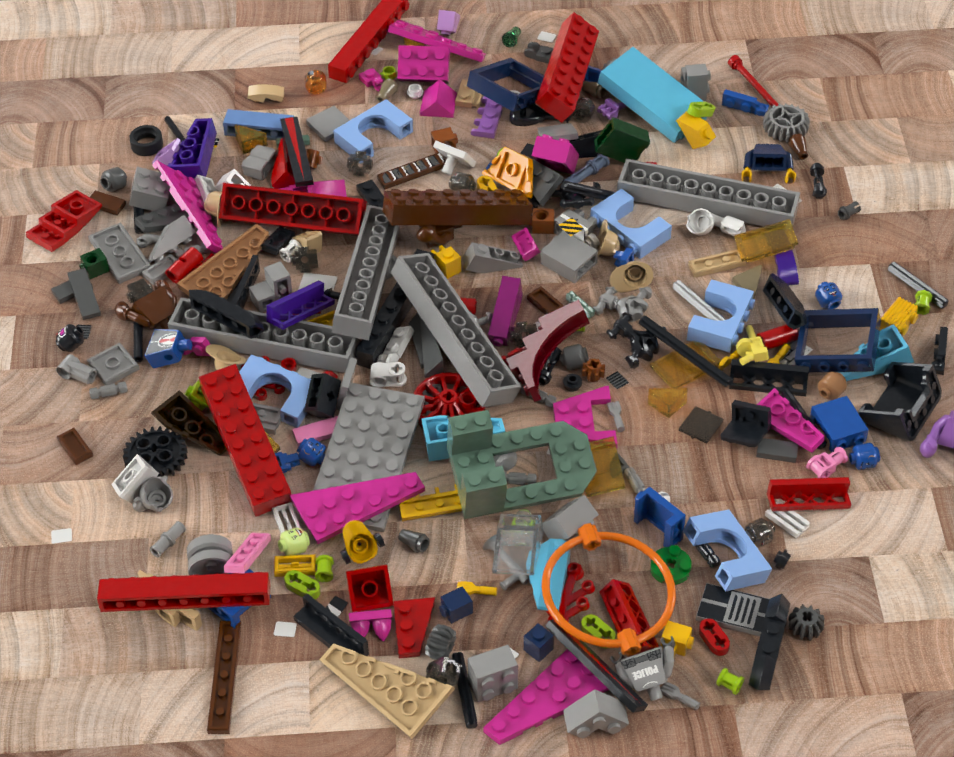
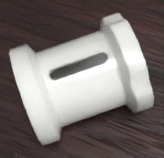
(289, 250)

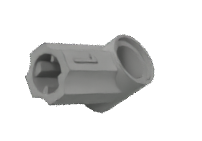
(74, 368)

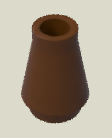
(798, 145)

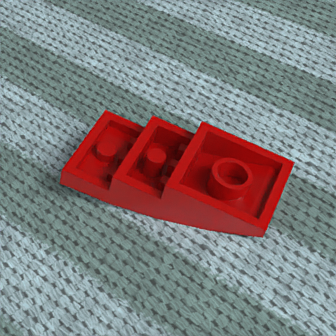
(63, 220)

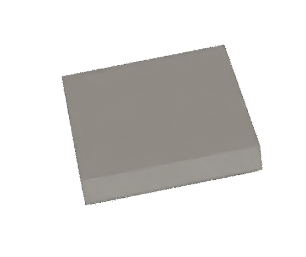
(326, 122)
(564, 131)
(113, 364)
(347, 379)

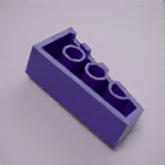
(196, 149)

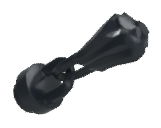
(817, 171)
(545, 375)

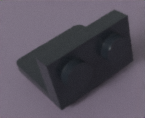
(748, 424)

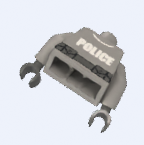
(647, 668)

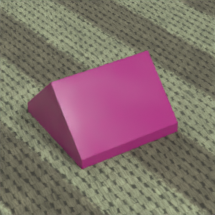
(438, 101)

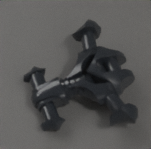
(574, 200)
(642, 342)

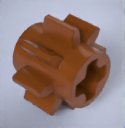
(314, 158)
(593, 370)

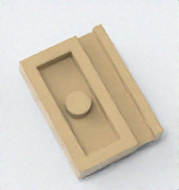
(467, 97)

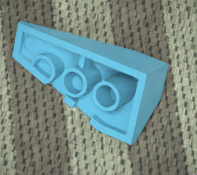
(436, 432)
(558, 574)

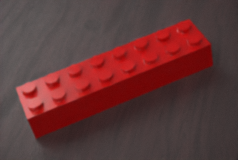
(567, 67)
(292, 209)
(245, 439)

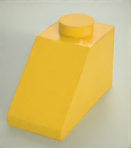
(696, 130)

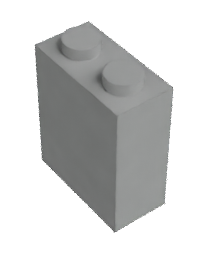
(568, 256)

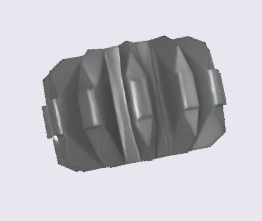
(806, 622)
(440, 642)

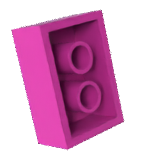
(423, 63)
(555, 154)

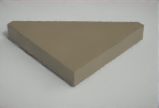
(748, 279)

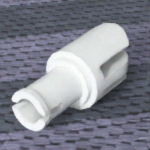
(729, 225)

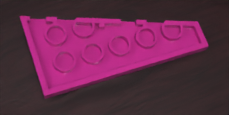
(189, 198)

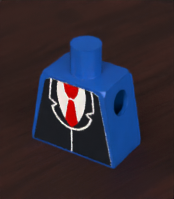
(166, 347)

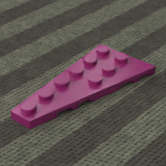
(432, 38)
(331, 508)
(544, 698)

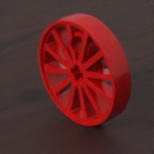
(448, 401)

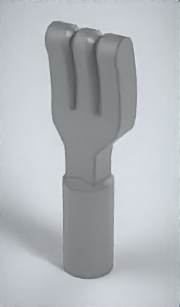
(615, 411)
(674, 693)

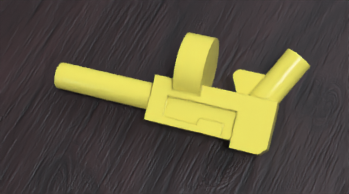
(751, 348)

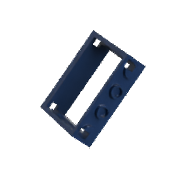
(483, 82)
(840, 319)

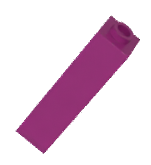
(505, 310)

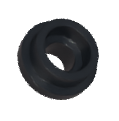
(572, 382)
(781, 559)

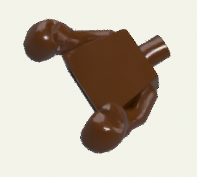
(436, 234)
(151, 309)

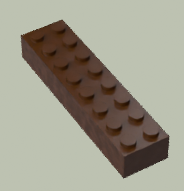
(457, 207)

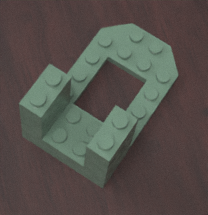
(484, 486)

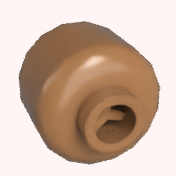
(832, 385)

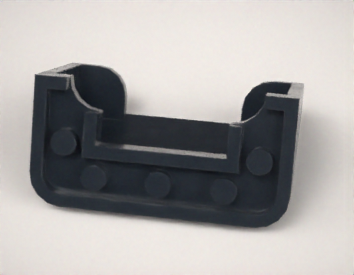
(906, 402)

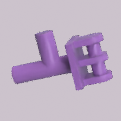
(610, 108)

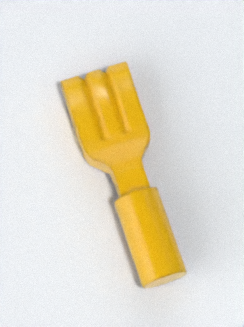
(781, 353)
(727, 360)
(470, 588)

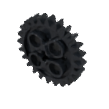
(159, 448)

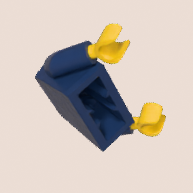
(768, 157)

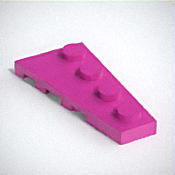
(791, 423)

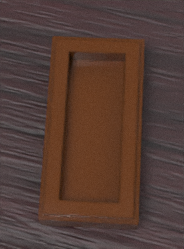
(109, 203)
(543, 300)
(75, 446)

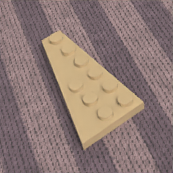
(394, 691)

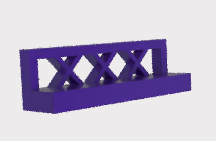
(301, 302)

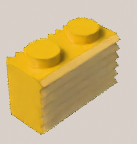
(901, 315)

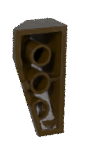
(188, 421)

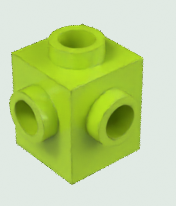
(196, 396)

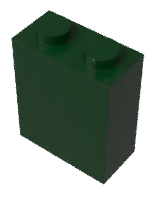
(622, 140)

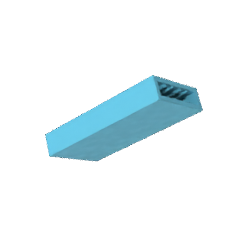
(648, 92)

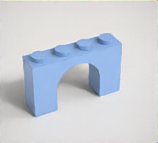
(382, 115)
(641, 239)
(724, 333)
(260, 372)
(725, 529)

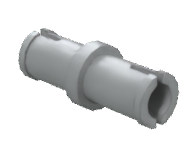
(167, 539)

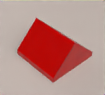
(369, 588)

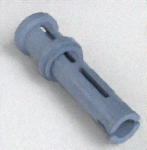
(591, 167)

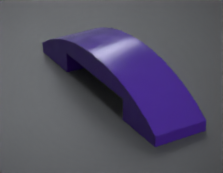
(787, 267)

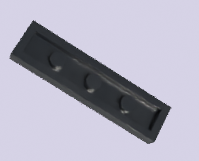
(241, 291)
(768, 374)
(328, 627)

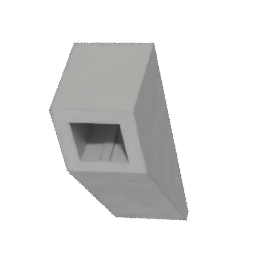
(171, 236)
(487, 259)

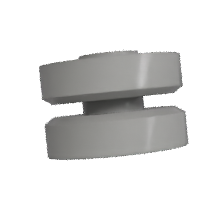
(208, 554)

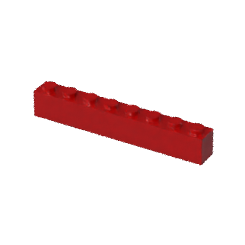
(366, 39)
(183, 592)

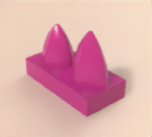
(380, 620)

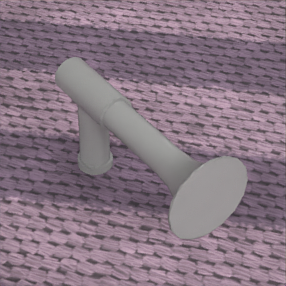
(490, 544)

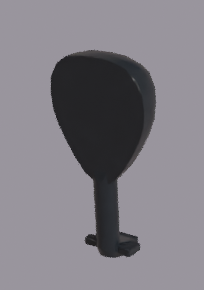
(531, 115)

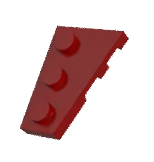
(411, 625)

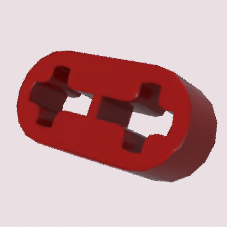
(716, 636)

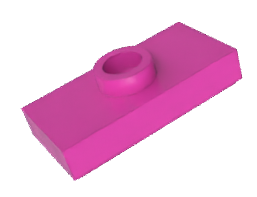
(525, 244)

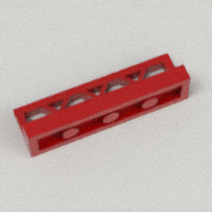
(807, 490)
(621, 613)

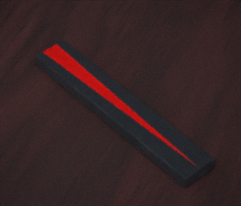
(296, 151)
(598, 668)

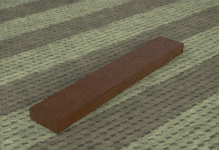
(224, 678)

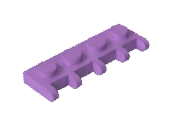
(490, 119)

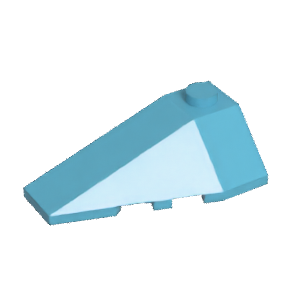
(890, 349)

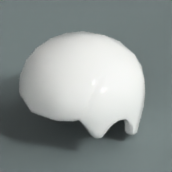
(700, 222)

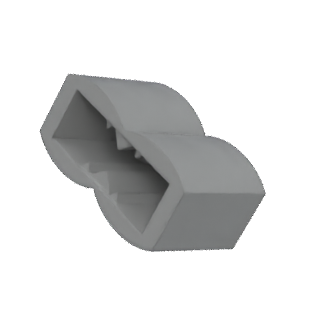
(259, 162)

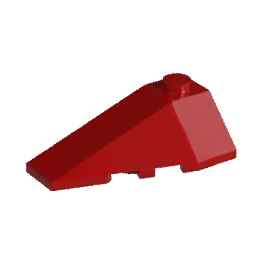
(282, 172)

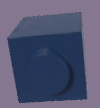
(456, 605)
(538, 642)

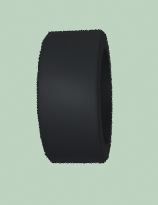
(146, 149)

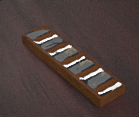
(411, 170)

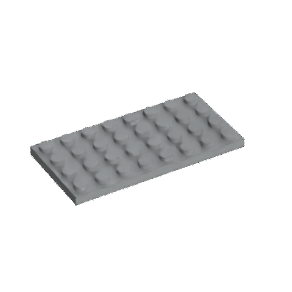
(370, 440)

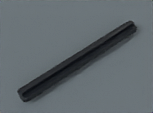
(685, 351)

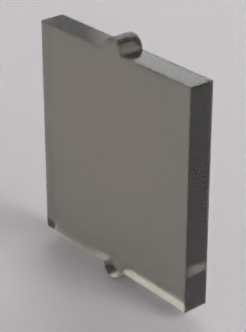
(701, 424)

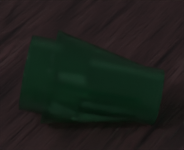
(511, 37)

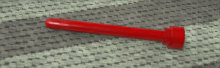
(735, 62)

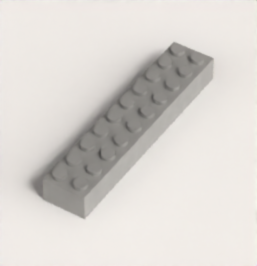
(719, 195)
(366, 275)
(456, 330)
(305, 341)

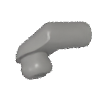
(147, 239)

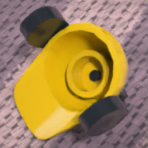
(359, 543)

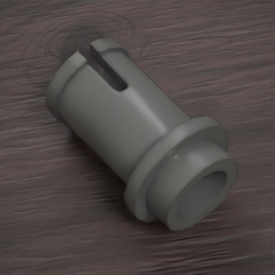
(845, 212)

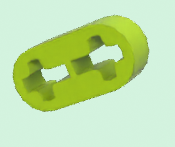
(701, 109)
(304, 583)
(600, 628)

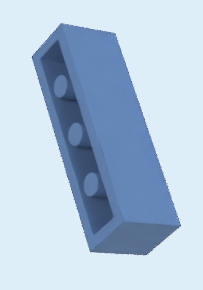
(264, 122)

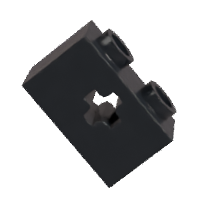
(322, 395)

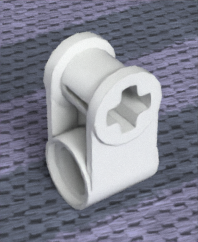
(386, 373)

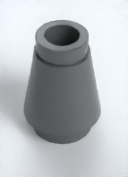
(416, 541)

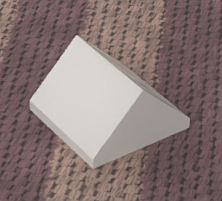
(132, 478)

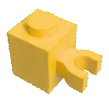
(448, 261)
(681, 636)

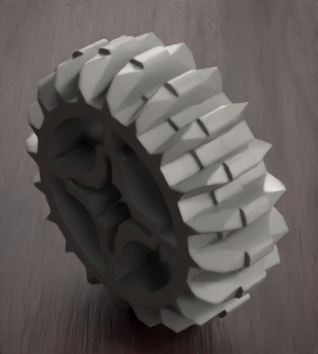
(785, 121)

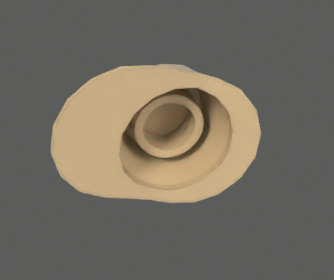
(212, 205)
(608, 241)
(631, 276)
(224, 356)

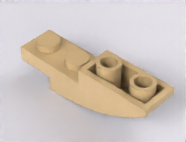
(190, 616)

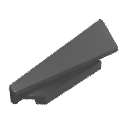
(426, 347)

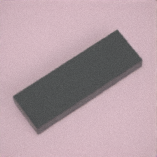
(84, 294)

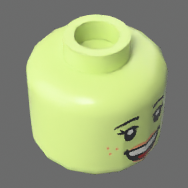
(293, 541)

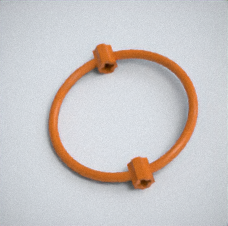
(627, 638)

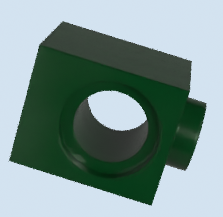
(94, 263)

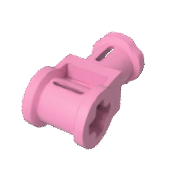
(825, 464)

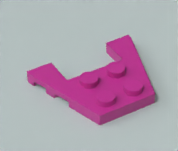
(578, 412)

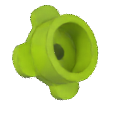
(389, 72)

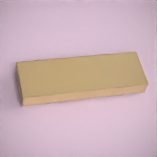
(715, 263)

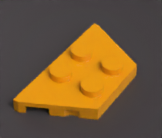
(512, 171)

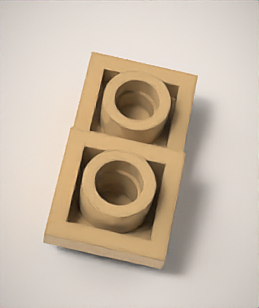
(260, 92)

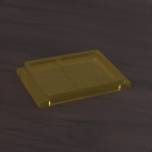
(766, 241)
(678, 370)
(609, 471)

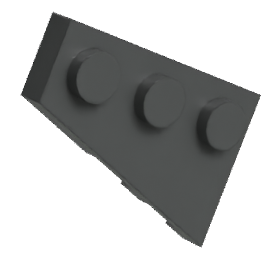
(544, 182)
(159, 218)

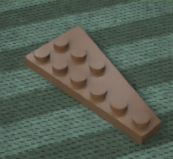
(227, 267)

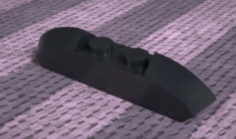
(785, 302)
(226, 313)
(769, 643)

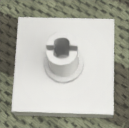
(453, 156)

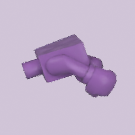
(941, 433)

